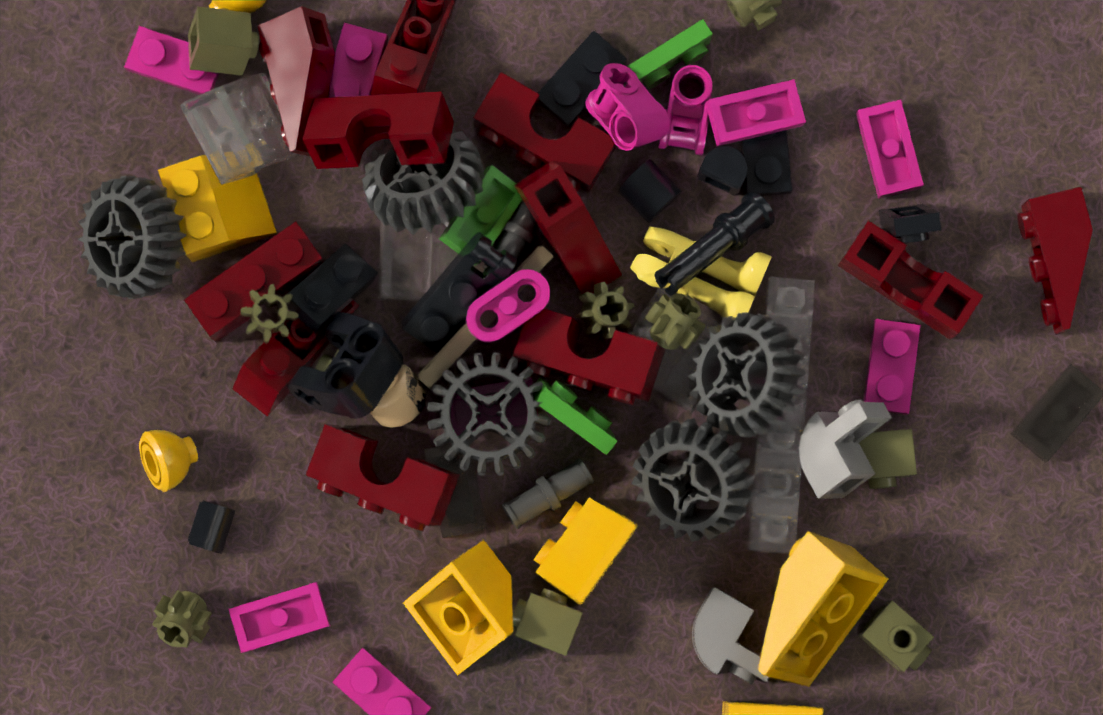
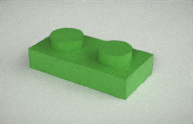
(686, 46)
(488, 216)
(589, 424)

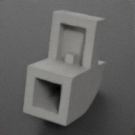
(832, 449)
(716, 633)

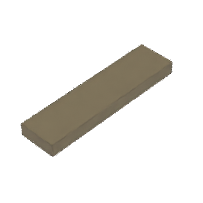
(463, 338)

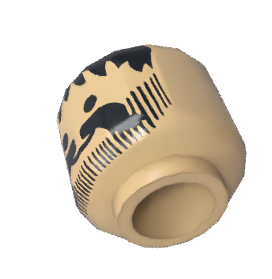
(401, 401)

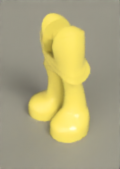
(741, 275)

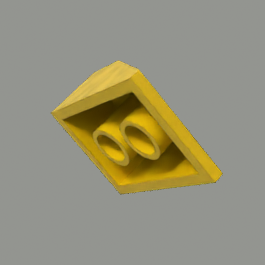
(584, 549)
(815, 607)

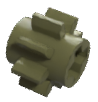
(756, 11)
(269, 300)
(591, 312)
(675, 321)
(181, 619)

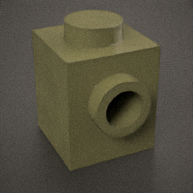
(221, 41)
(890, 457)
(546, 621)
(897, 637)

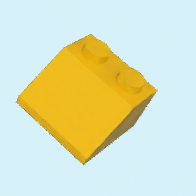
(213, 213)

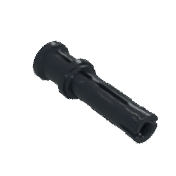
(728, 233)

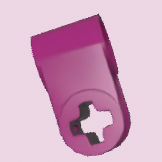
(627, 112)
(688, 116)

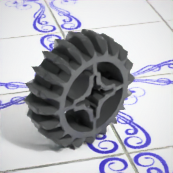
(423, 192)
(137, 210)
(762, 375)
(460, 387)
(707, 474)

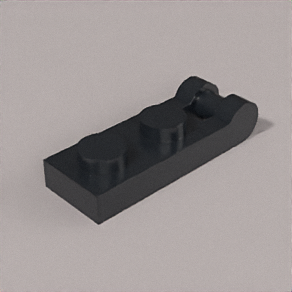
(446, 302)

